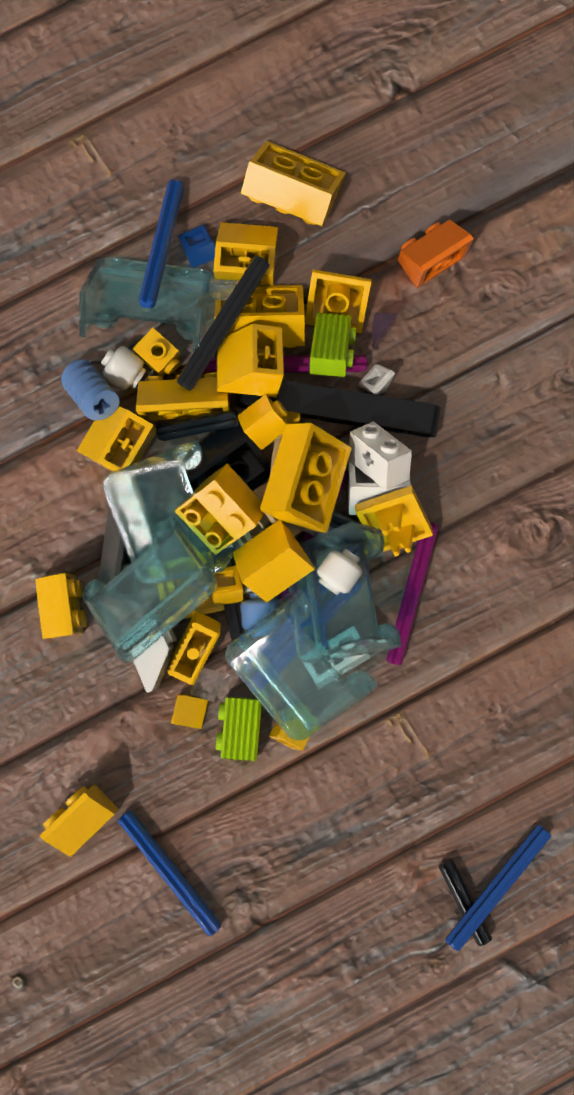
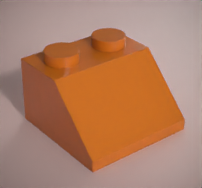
(434, 252)

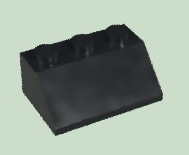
(237, 450)

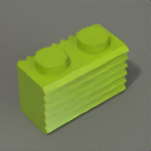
(331, 344)
(240, 728)

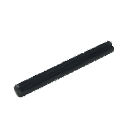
(223, 323)

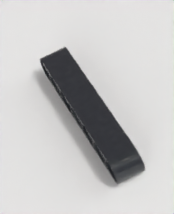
(354, 408)

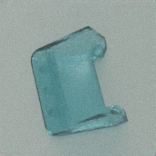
(150, 493)
(152, 591)
(345, 622)
(291, 672)

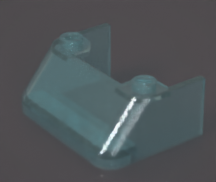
(115, 289)

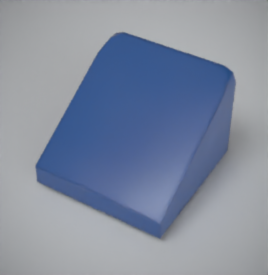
(197, 246)

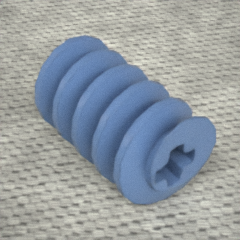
(89, 390)

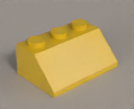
(292, 183)
(276, 307)
(169, 401)
(306, 477)

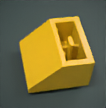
(239, 245)
(251, 361)
(117, 440)
(221, 509)
(60, 605)
(73, 827)

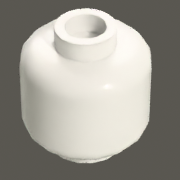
(123, 368)
(339, 571)

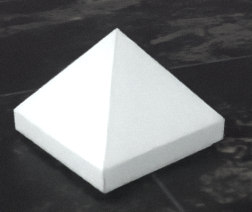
(377, 380)

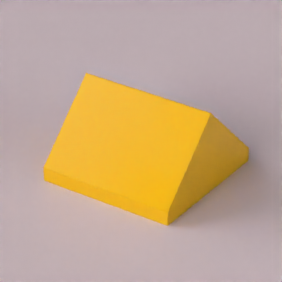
(338, 294)
(272, 561)

